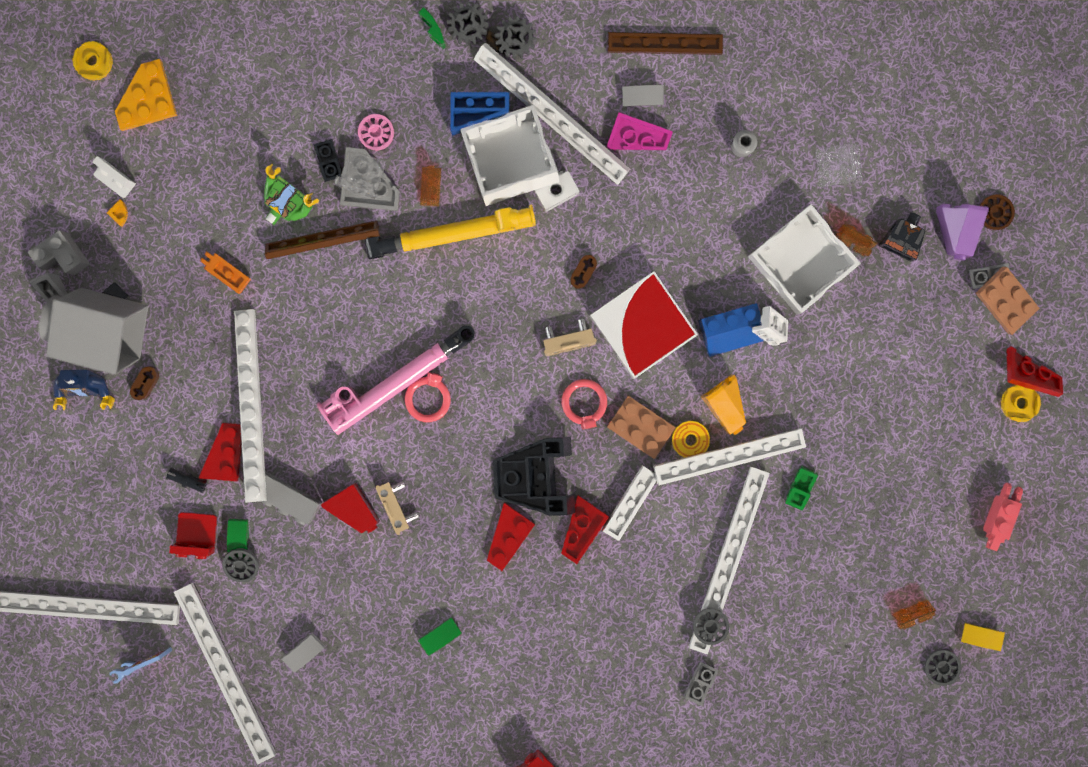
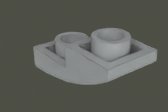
(643, 95)
(982, 275)
(303, 652)
(700, 683)

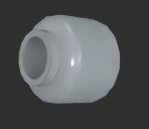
(748, 139)

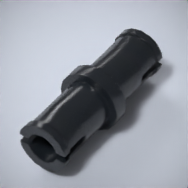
(186, 480)

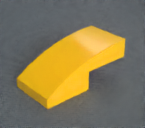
(983, 637)

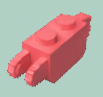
(1002, 516)

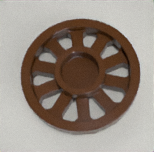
(997, 212)

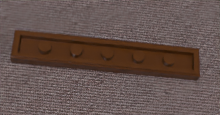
(665, 43)
(321, 239)

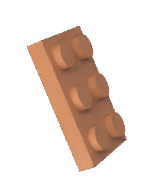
(1007, 300)
(641, 427)

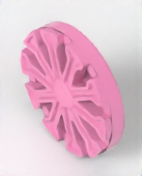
(376, 132)

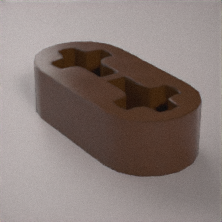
(587, 274)
(148, 385)

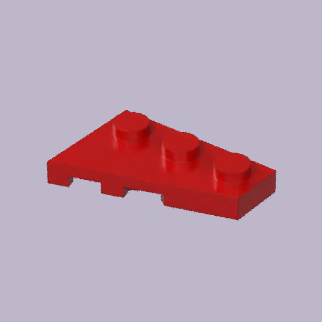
(1027, 374)
(508, 537)

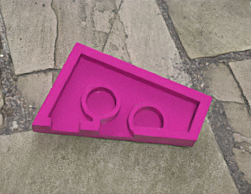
(637, 135)

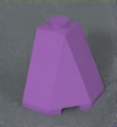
(961, 228)

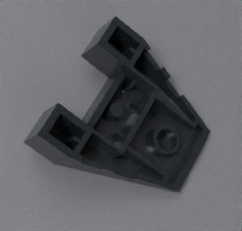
(528, 477)

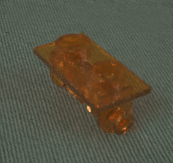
(430, 186)
(863, 242)
(921, 611)

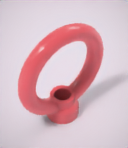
(435, 381)
(587, 421)

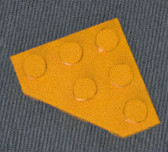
(146, 98)

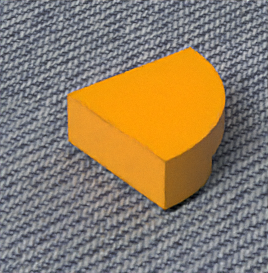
(118, 212)

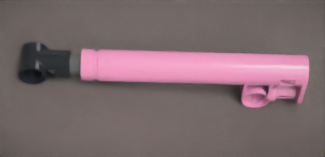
(345, 413)

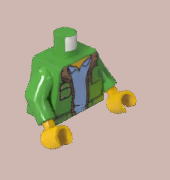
(285, 199)

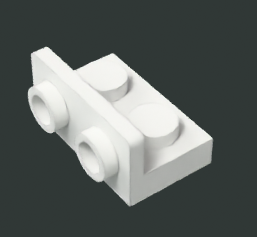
(113, 177)
(773, 328)

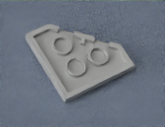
(386, 198)

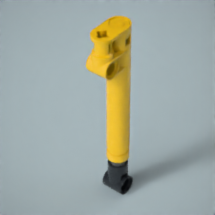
(503, 221)

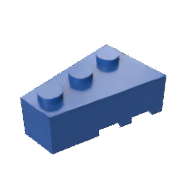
(476, 107)

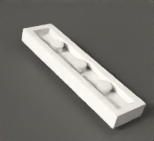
(630, 503)

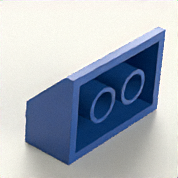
(731, 329)

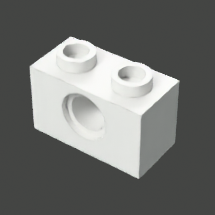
(568, 191)

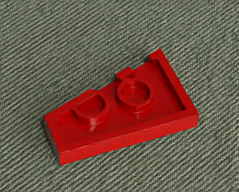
(224, 455)
(583, 529)

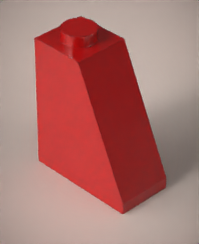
(353, 509)

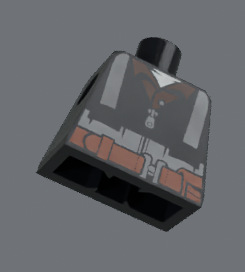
(904, 238)

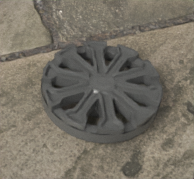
(240, 565)
(711, 626)
(942, 667)

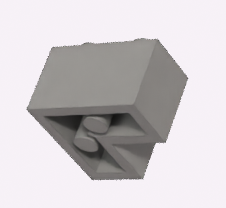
(59, 249)

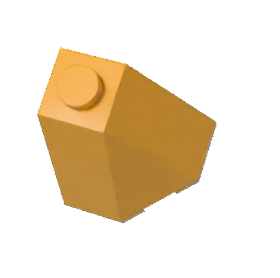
(726, 405)

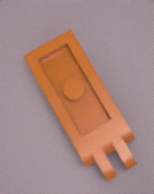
(225, 272)

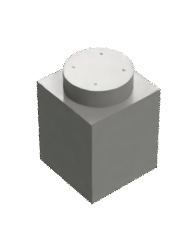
(93, 330)

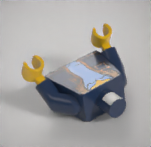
(80, 383)

